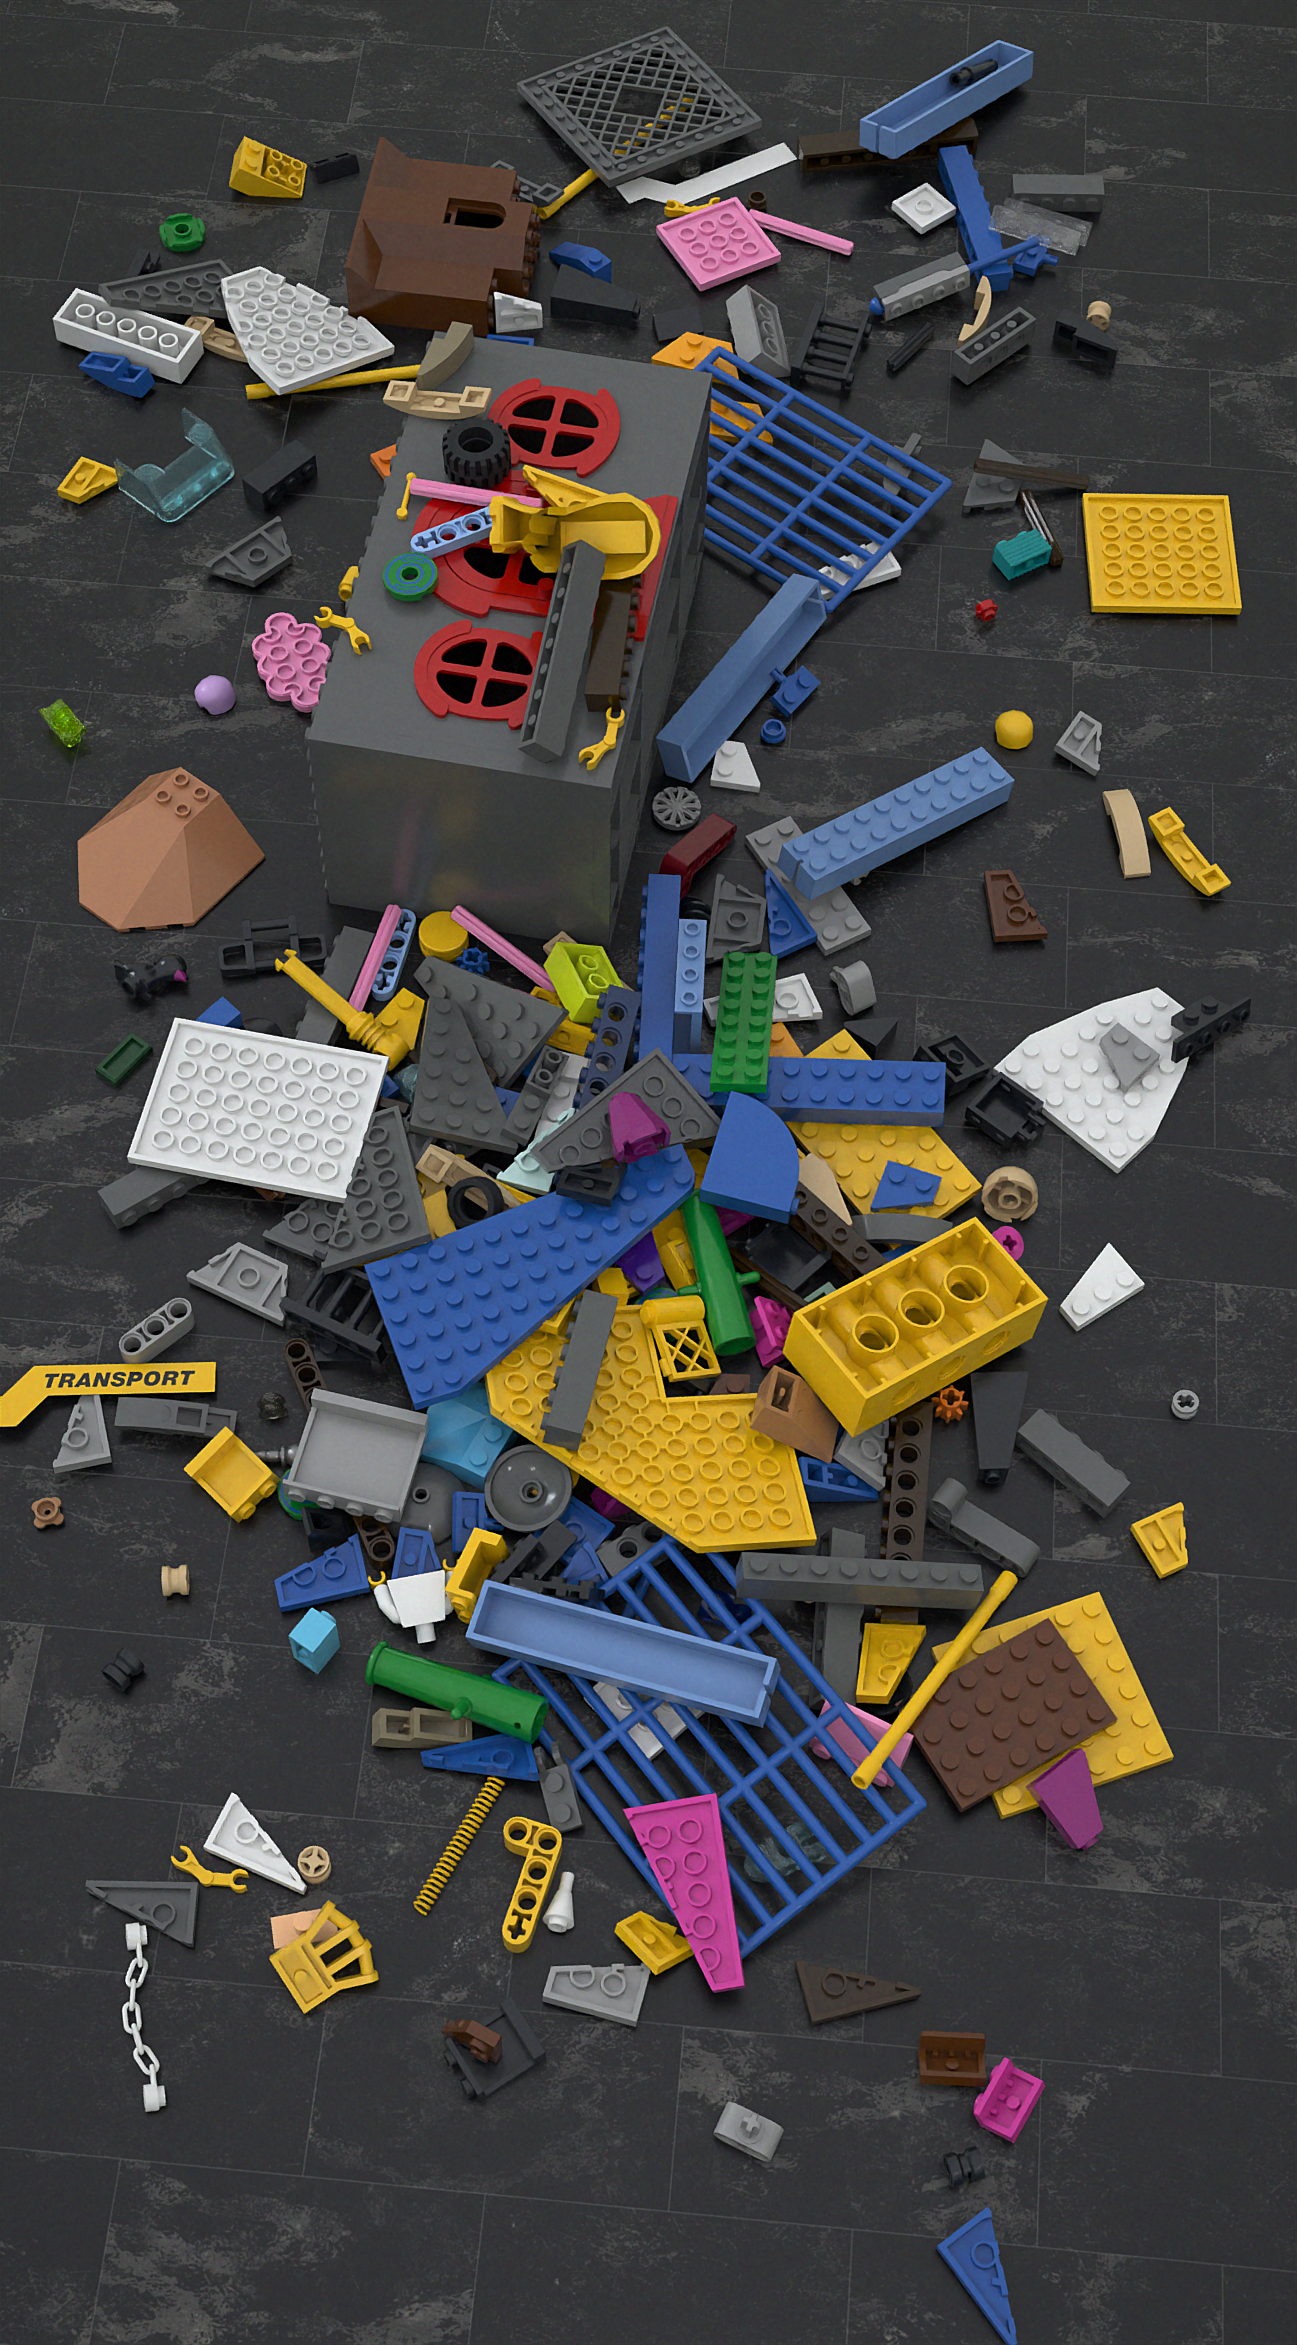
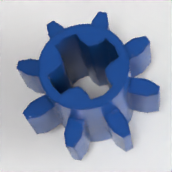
(474, 961)

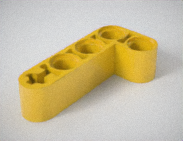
(527, 1887)

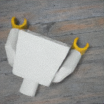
(415, 1600)

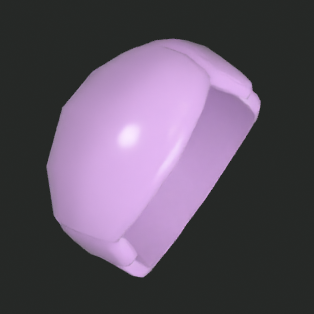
(215, 694)

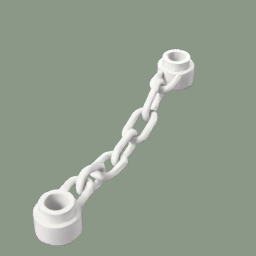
(153, 2095)

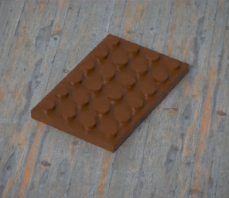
(1008, 1714)

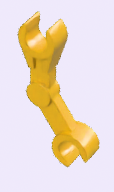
(677, 209)
(357, 636)
(609, 741)
(206, 1877)

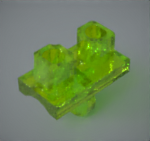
(63, 722)

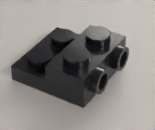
(961, 1060)

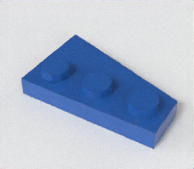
(328, 1578)

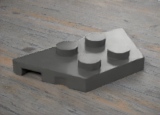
(991, 490)
(254, 557)
(735, 921)

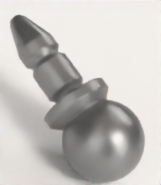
(286, 1455)

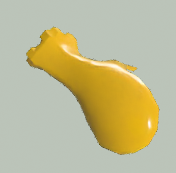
(611, 523)

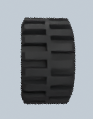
(476, 453)

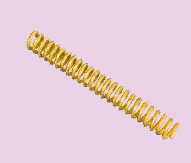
(422, 1896)

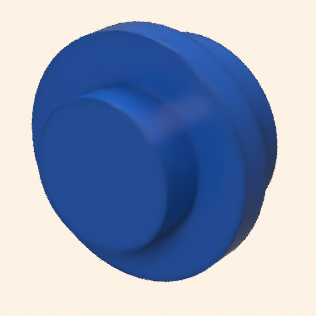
(773, 731)

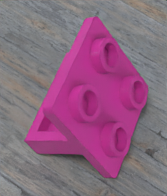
(771, 1327)

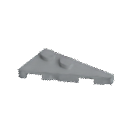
(86, 1438)

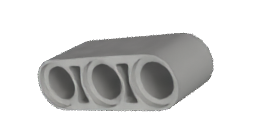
(162, 1320)

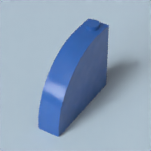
(753, 1162)

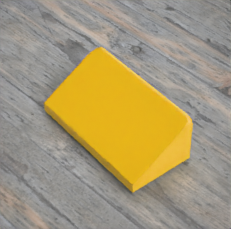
(678, 1262)

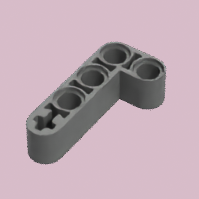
(980, 1530)

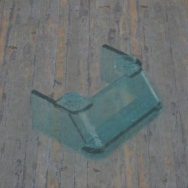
(186, 480)

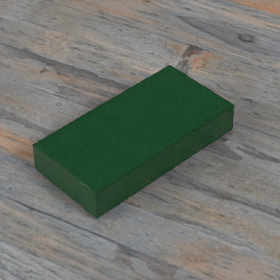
(124, 1059)

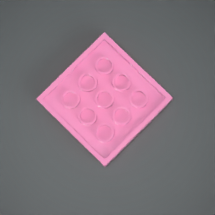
(718, 243)

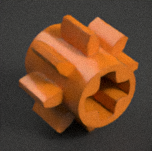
(952, 1396)

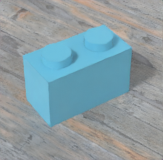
(315, 1639)

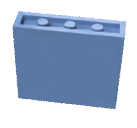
(689, 986)

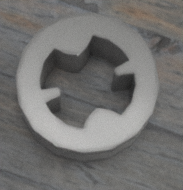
(1186, 1412)

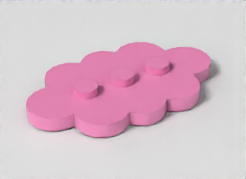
(292, 660)

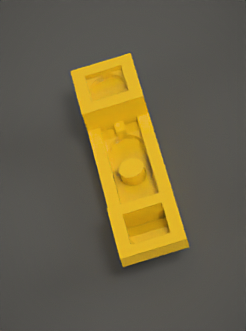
(1184, 855)

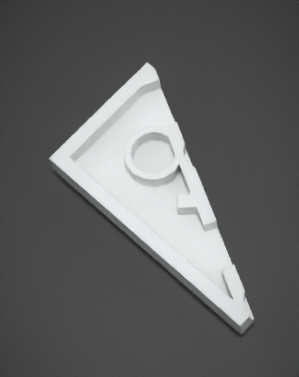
(244, 1843)

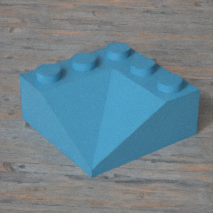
(466, 1436)

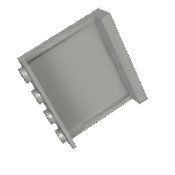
(357, 1456)

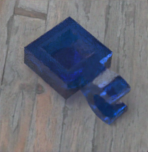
(740, 1611)

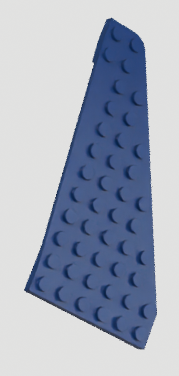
(489, 1286)

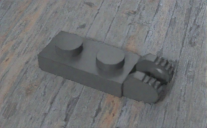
(559, 1790)

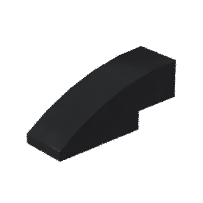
(1085, 338)

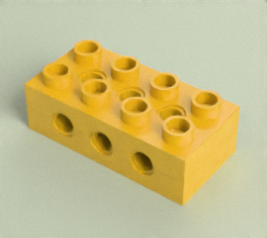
(913, 1326)

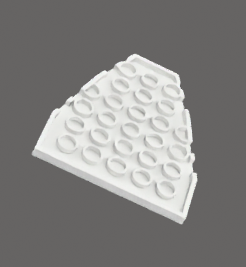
(295, 332)
(1080, 1089)

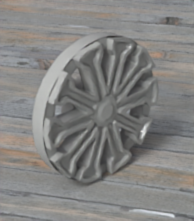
(676, 808)

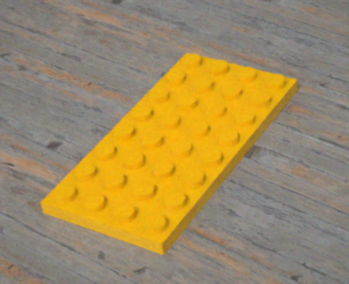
(861, 1151)

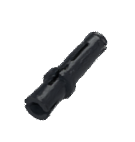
(969, 74)

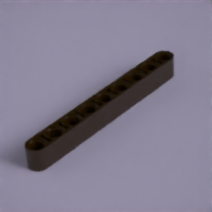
(307, 1367)

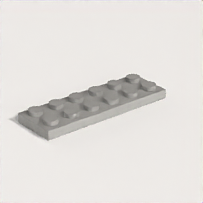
(831, 914)

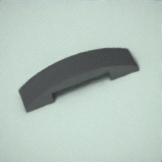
(534, 193)
(899, 1228)

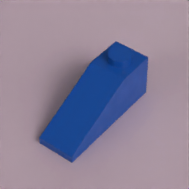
(584, 259)
(833, 1482)

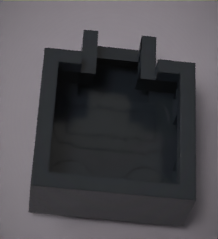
(1007, 1113)

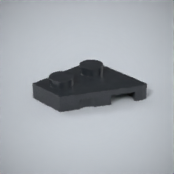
(592, 1183)

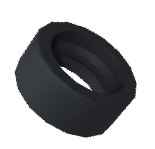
(456, 1195)

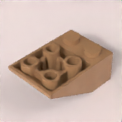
(794, 1415)

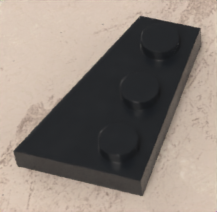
(558, 1587)

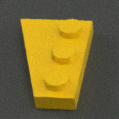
(885, 1658)

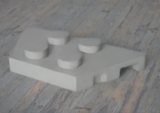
(246, 1280)

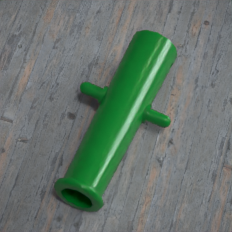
(716, 1279)
(459, 1692)

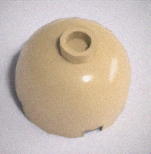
(1010, 1194)

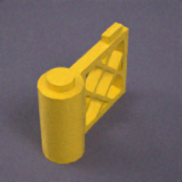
(678, 1315)

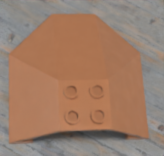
(163, 855)

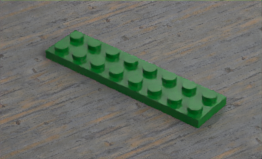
(744, 1023)

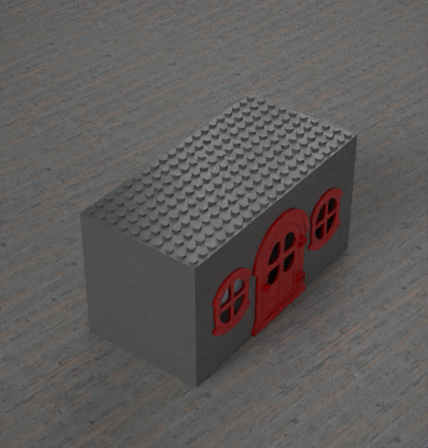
(429, 793)

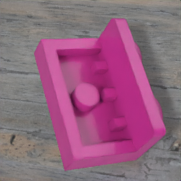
(1007, 2100)

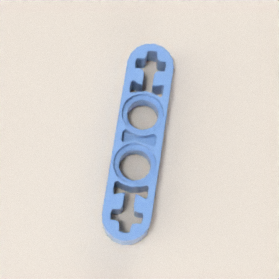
(456, 527)
(396, 955)

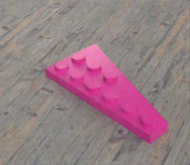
(691, 1865)

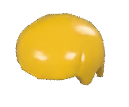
(1014, 729)

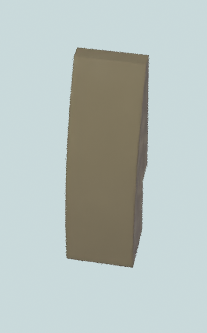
(445, 356)
(418, 1728)

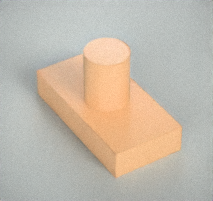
(290, 1926)

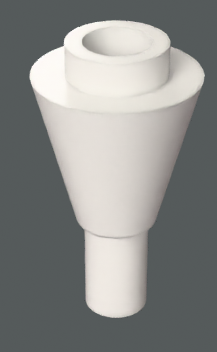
(560, 1911)

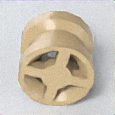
(1099, 314)
(175, 1580)
(314, 1857)

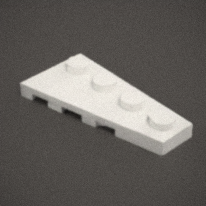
(792, 1002)

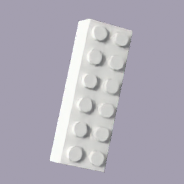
(143, 338)

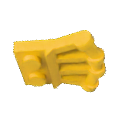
(306, 1972)

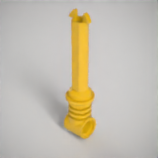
(358, 1023)

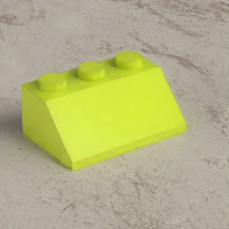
(579, 977)

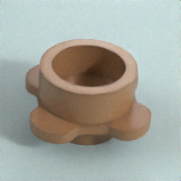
(47, 1504)

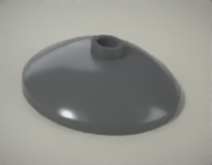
(517, 1475)
(435, 1510)

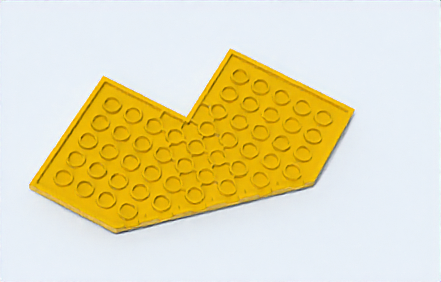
(671, 1459)

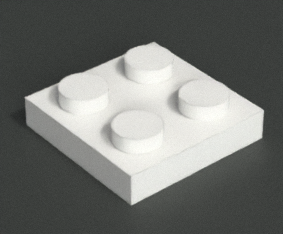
(923, 208)

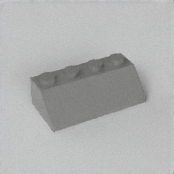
(758, 332)

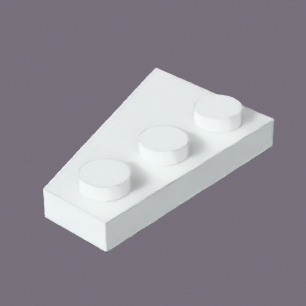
(1100, 1289)

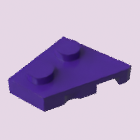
(642, 1265)

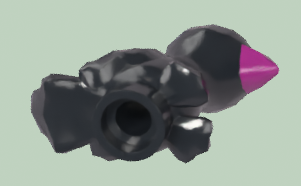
(144, 977)

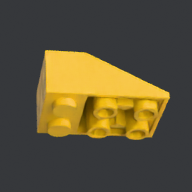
(266, 171)

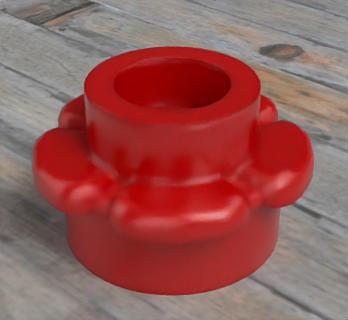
(986, 610)

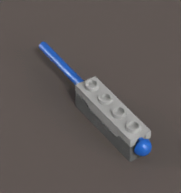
(933, 281)

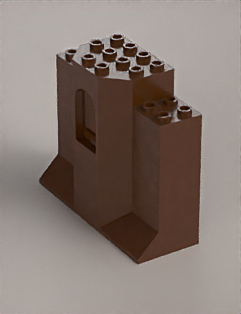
(427, 272)

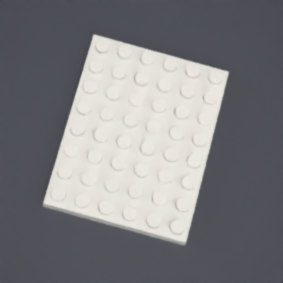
(258, 1110)

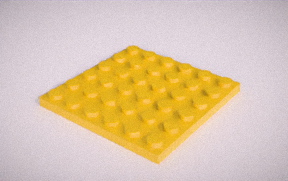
(1160, 554)
(1119, 1750)

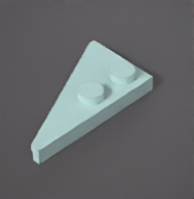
(526, 1171)

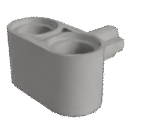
(854, 987)
(748, 2131)

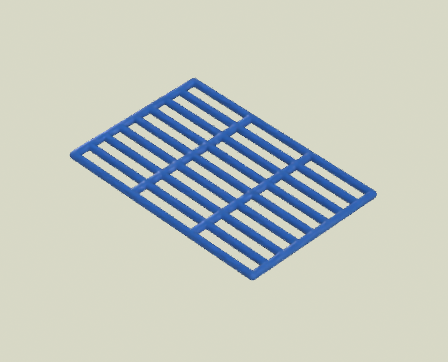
(809, 498)
(742, 1785)

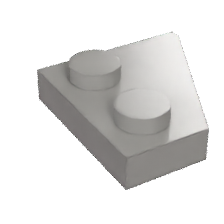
(1082, 743)
(1127, 1055)

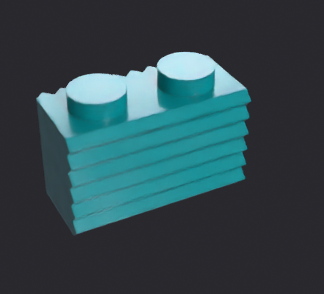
(1021, 553)

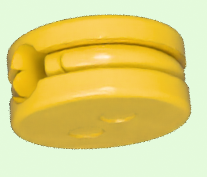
(442, 936)

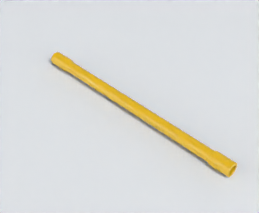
(589, 176)
(263, 390)
(873, 1763)

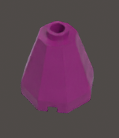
(635, 1128)

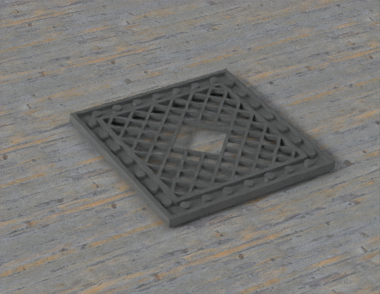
(614, 168)

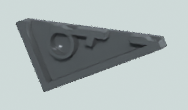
(162, 1905)

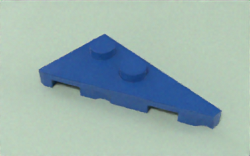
(786, 923)
(490, 1755)
(976, 2263)

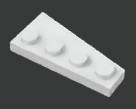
(885, 570)

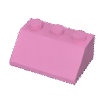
(853, 1746)

